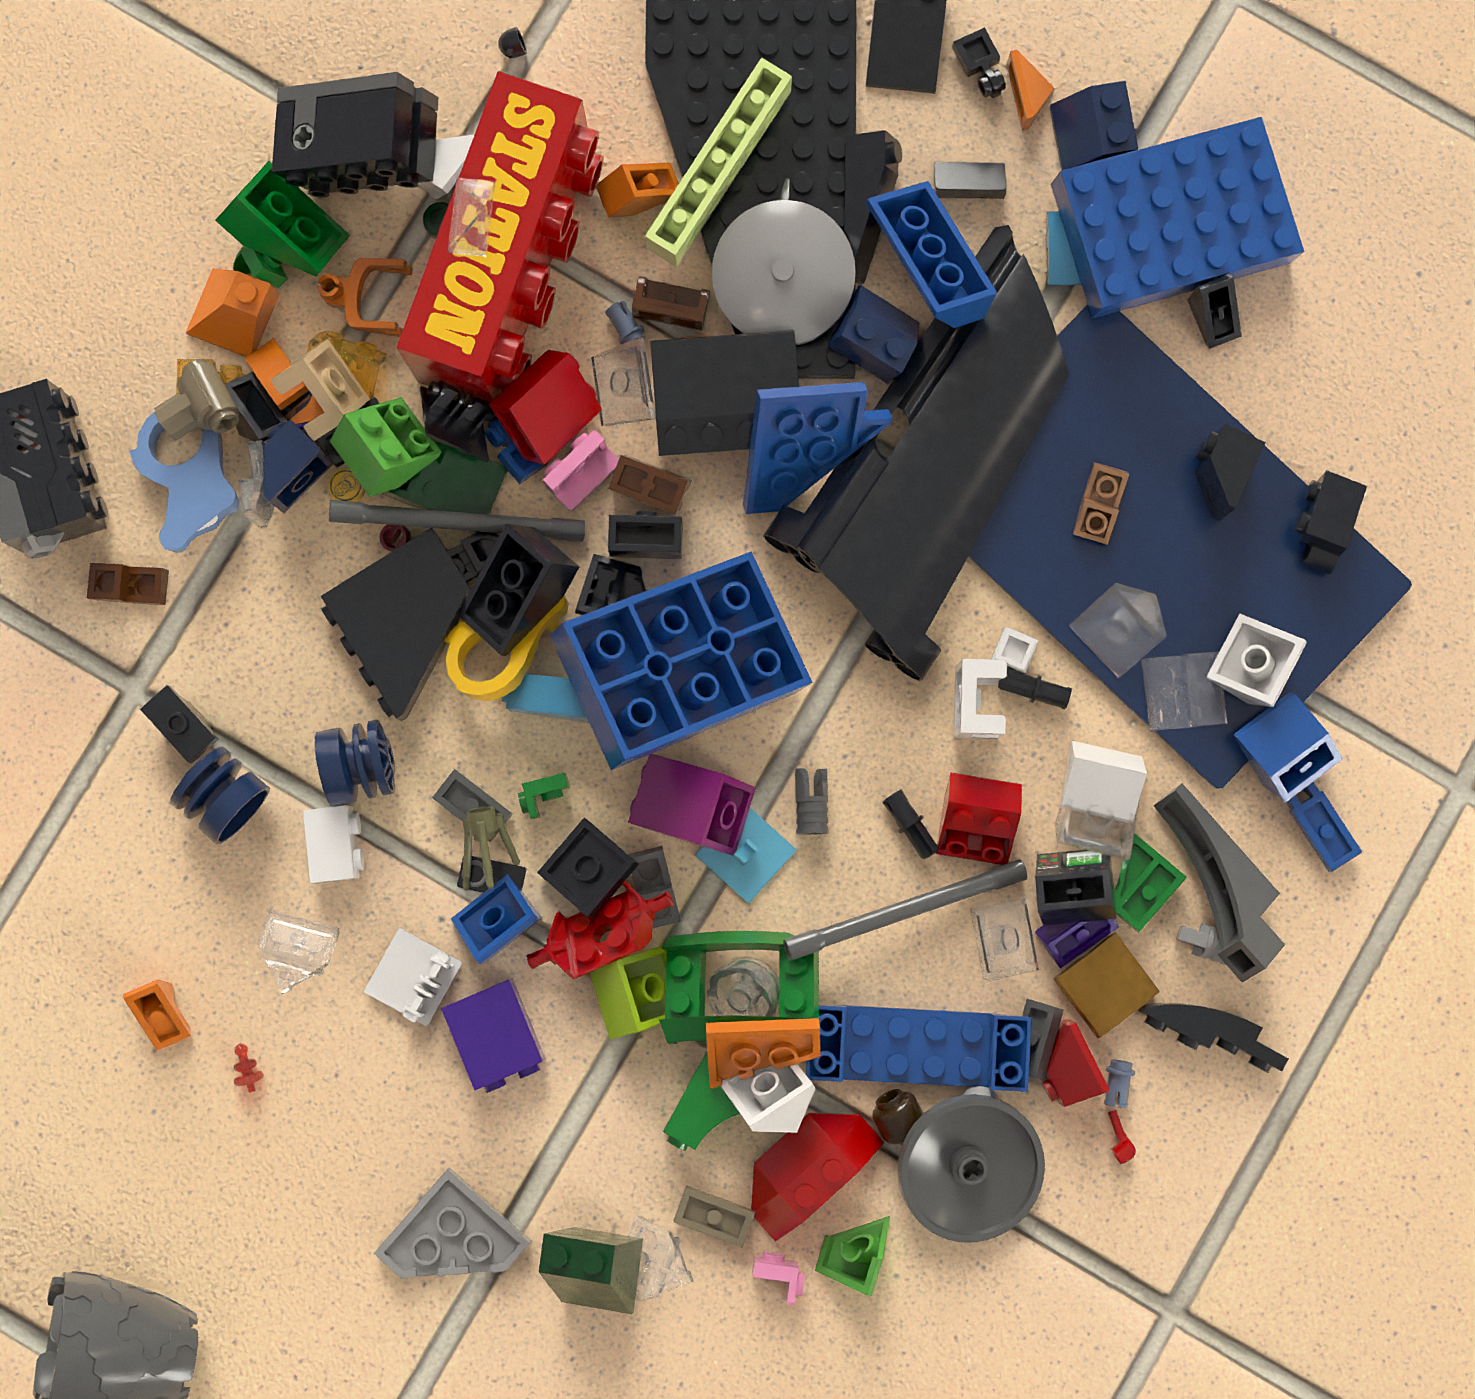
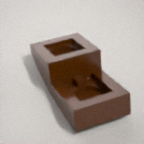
(127, 584)

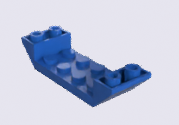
(922, 1047)

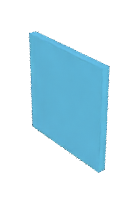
(756, 861)

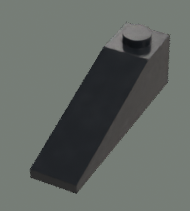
(869, 172)

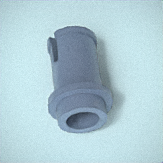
(624, 322)
(1119, 1081)

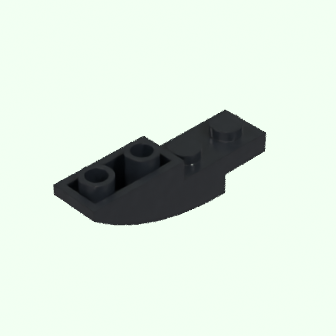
(1201, 1026)

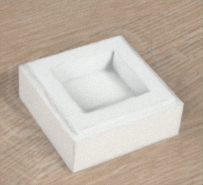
(1016, 649)

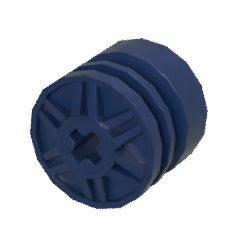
(347, 764)
(213, 789)

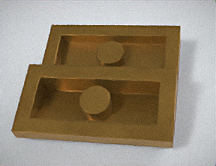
(1106, 985)

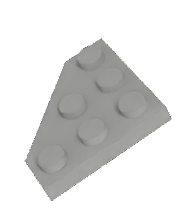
(452, 1234)

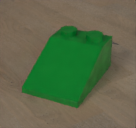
(282, 223)

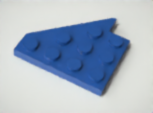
(803, 437)

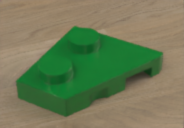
(1144, 884)

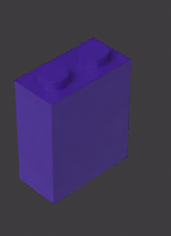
(494, 1036)

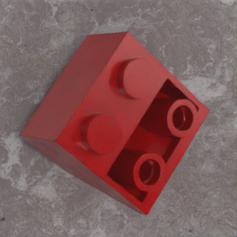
(979, 818)

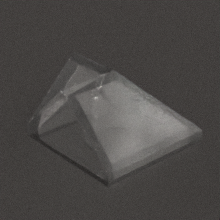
(1121, 626)

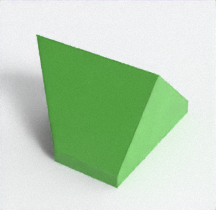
(855, 1255)

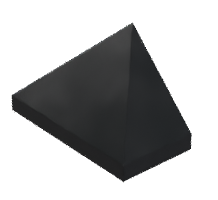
(256, 408)

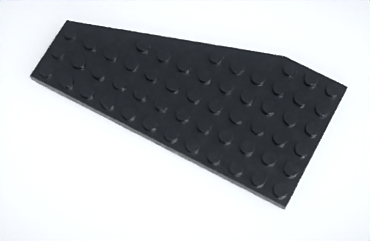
(698, 64)

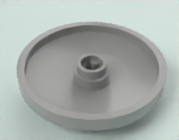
(784, 270)

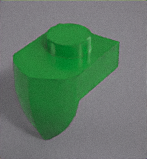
(260, 266)

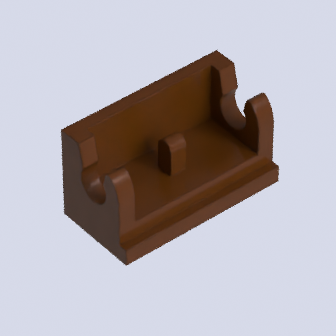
(670, 304)
(649, 484)

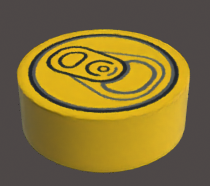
(345, 486)

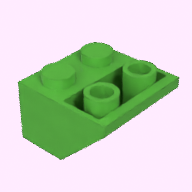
(384, 445)

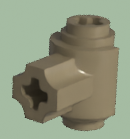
(200, 403)

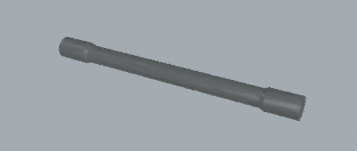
(362, 513)
(816, 940)

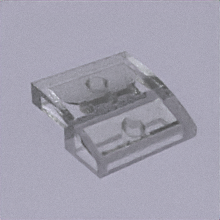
(254, 503)
(1181, 693)

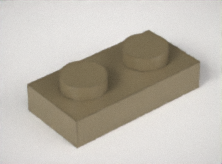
(714, 1216)

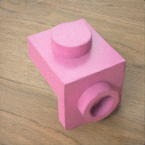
(774, 1267)

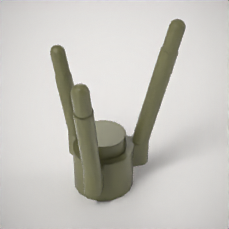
(482, 824)

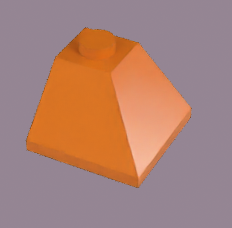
(233, 311)

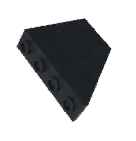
(399, 618)

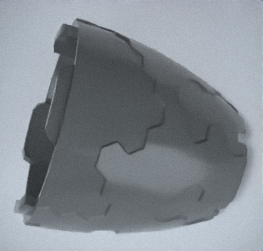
(114, 1342)

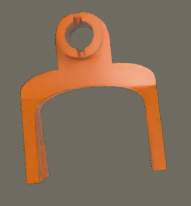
(350, 291)

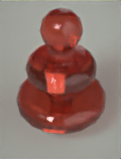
(245, 1067)

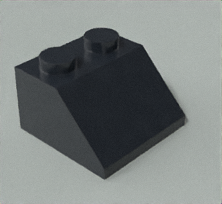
(1225, 467)

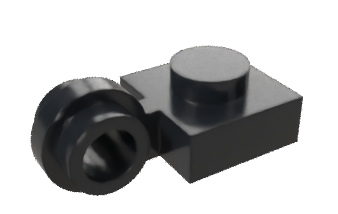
(978, 55)

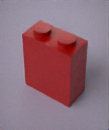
(546, 406)

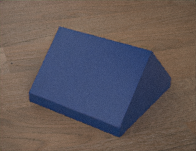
(495, 919)

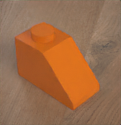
(636, 188)

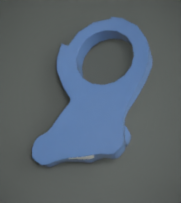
(197, 488)

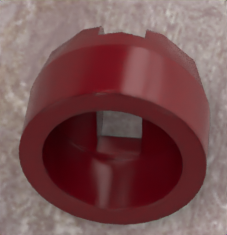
(391, 533)

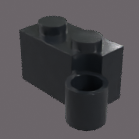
(1328, 519)

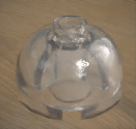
(744, 988)

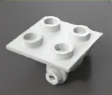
(413, 977)

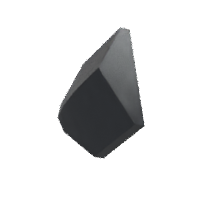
(608, 583)

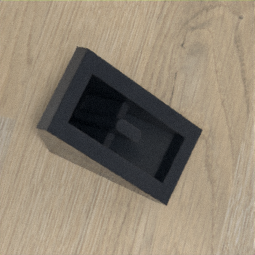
(1216, 311)

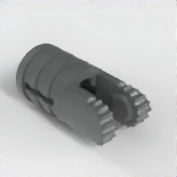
(811, 810)

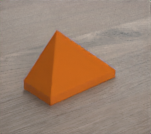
(1028, 87)

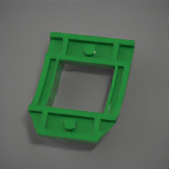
(686, 981)

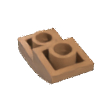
(1100, 503)

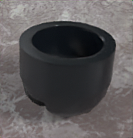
(512, 43)

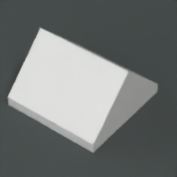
(1256, 661)
(1103, 779)

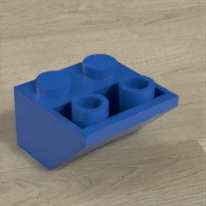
(1287, 747)

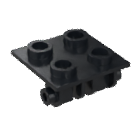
(456, 418)

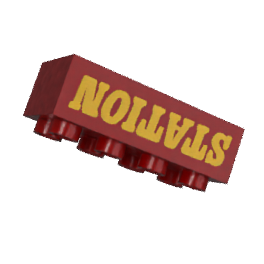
(476, 309)

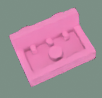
(581, 471)

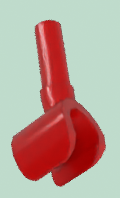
(1124, 1149)

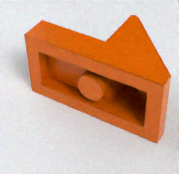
(157, 1013)

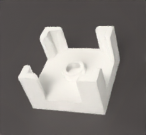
(968, 698)

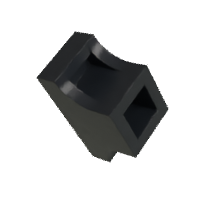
(180, 723)

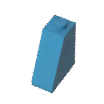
(546, 697)

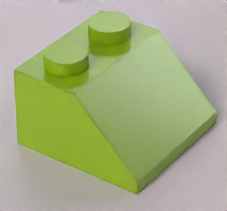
(632, 992)

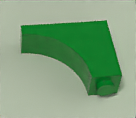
(698, 1110)

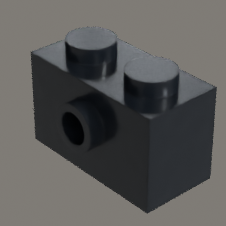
(645, 536)

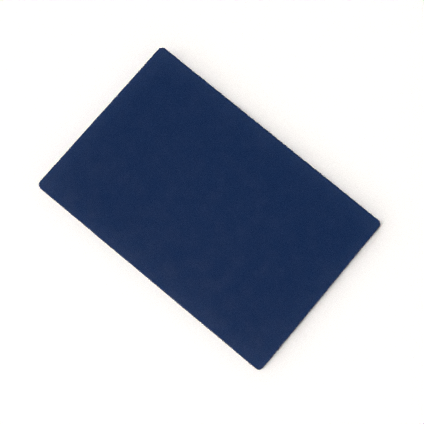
(1148, 417)

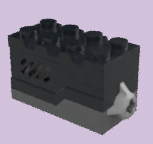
(43, 471)

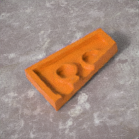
(754, 1045)

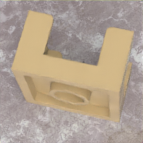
(328, 382)

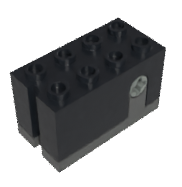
(355, 134)

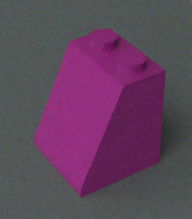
(691, 804)

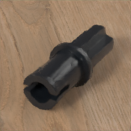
(1035, 689)
(911, 824)

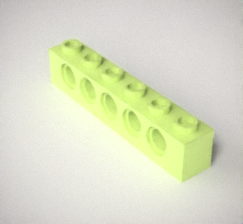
(718, 162)

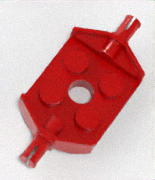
(576, 939)

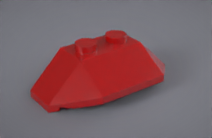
(809, 1168)

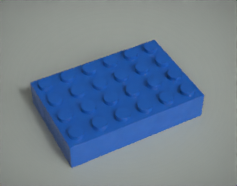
(1176, 216)
(680, 659)

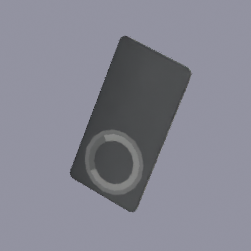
(499, 870)

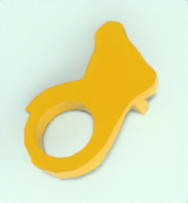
(463, 638)

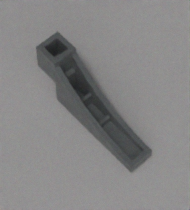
(1231, 881)

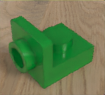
(548, 788)

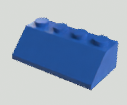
(934, 253)

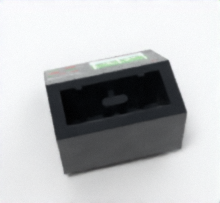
(1074, 887)

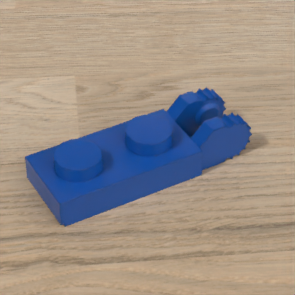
(1323, 828)

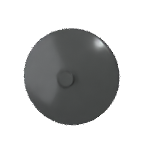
(971, 1168)

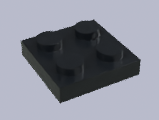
(588, 868)

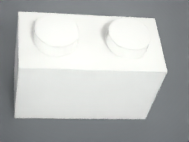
(332, 844)

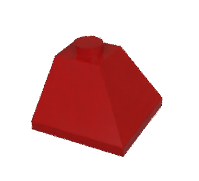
(1072, 1068)

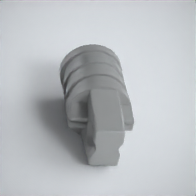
(1205, 941)

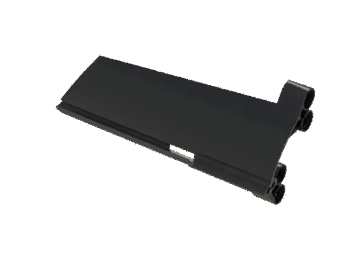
(905, 523)

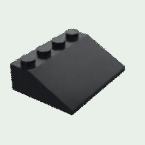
(711, 385)

